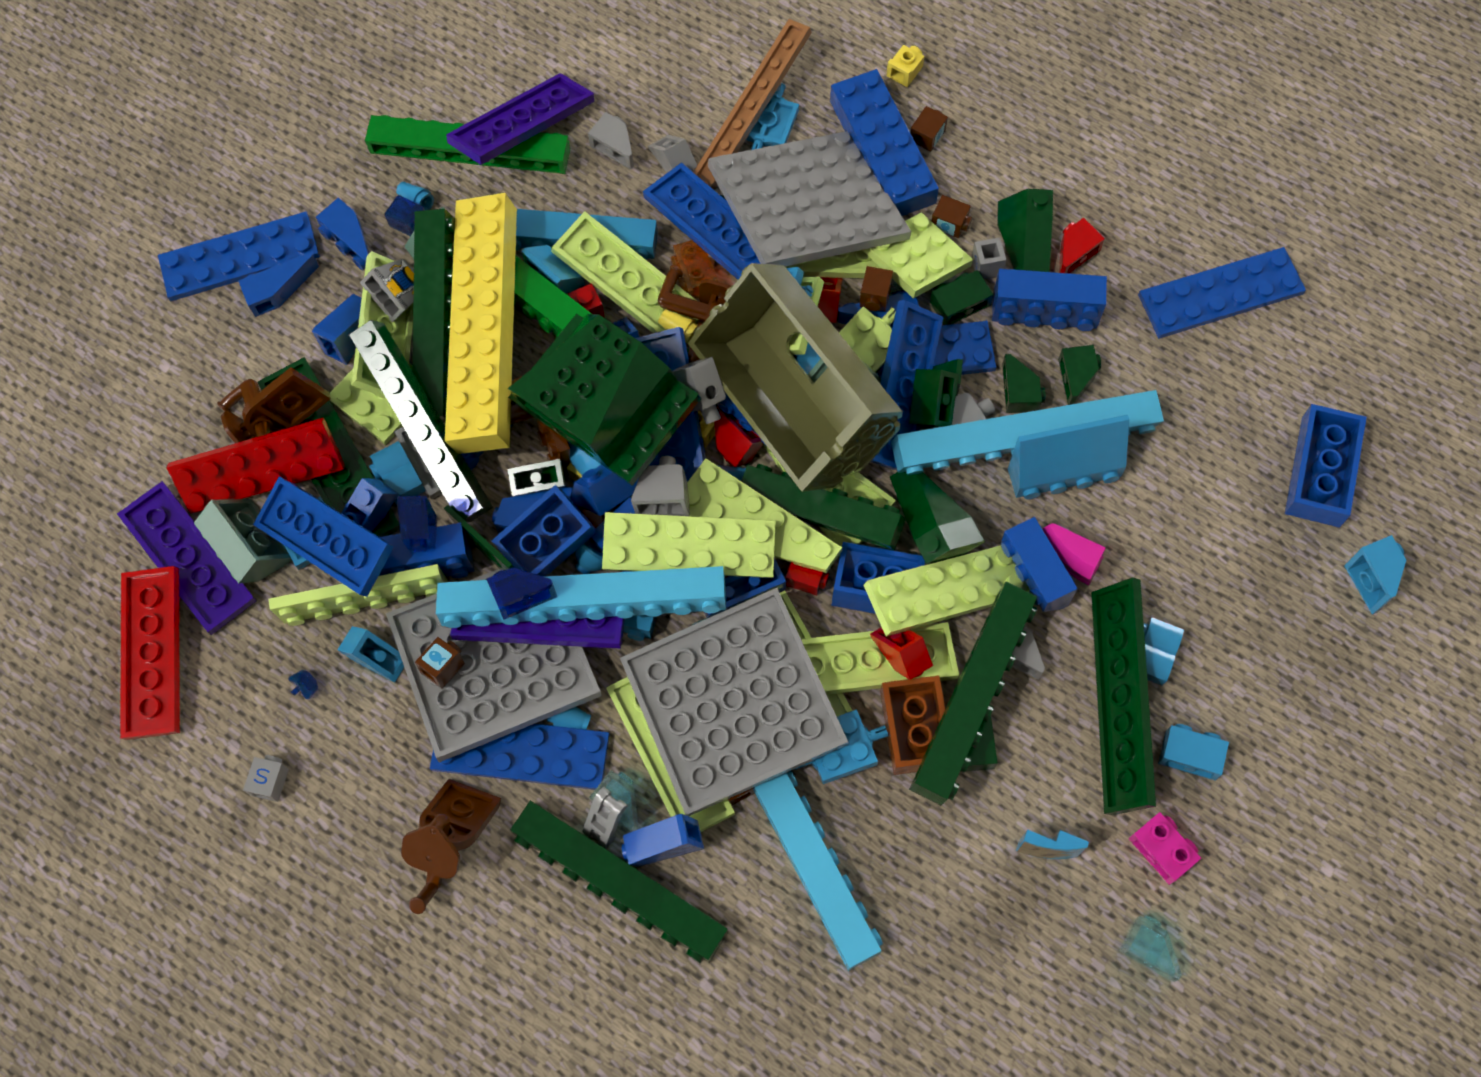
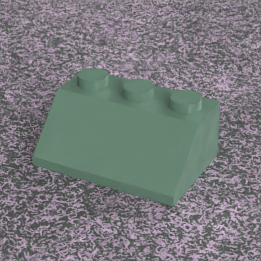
(238, 543)

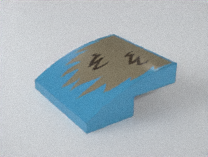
(1060, 847)

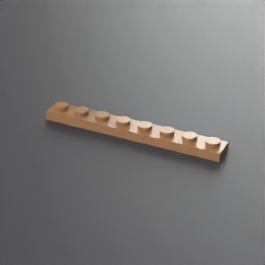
(755, 96)

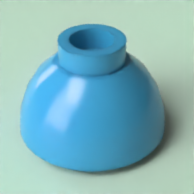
(589, 557)

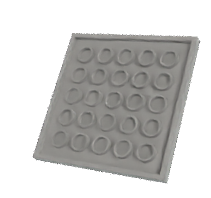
(807, 200)
(495, 689)
(733, 702)

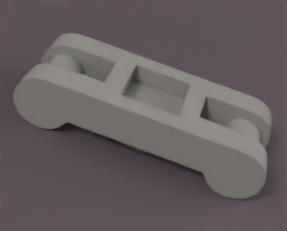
(604, 817)

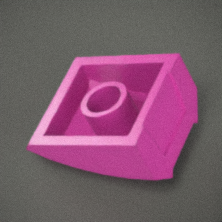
(1077, 553)

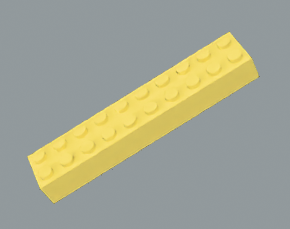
(481, 325)

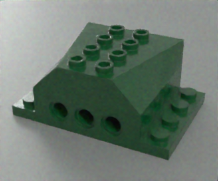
(605, 395)

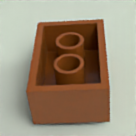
(911, 718)

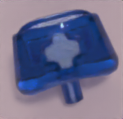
(303, 682)

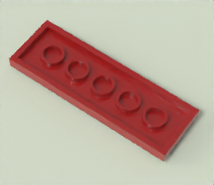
(256, 464)
(150, 653)

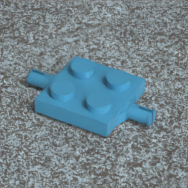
(775, 121)
(853, 757)

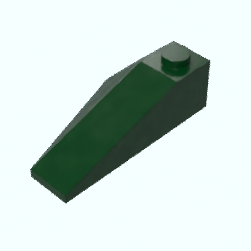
(1027, 228)
(935, 519)

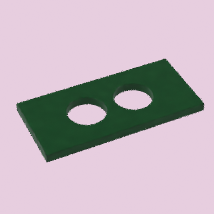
(479, 542)

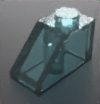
(622, 789)
(1151, 947)

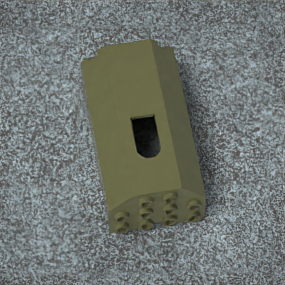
(808, 426)

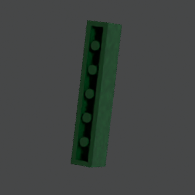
(829, 509)

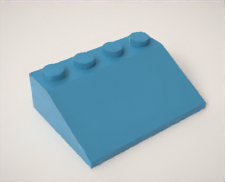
(1069, 457)

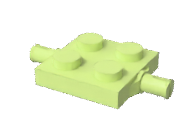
(869, 336)

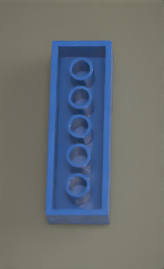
(884, 140)

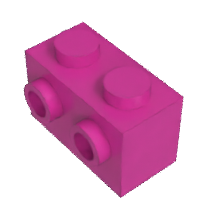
(1165, 847)

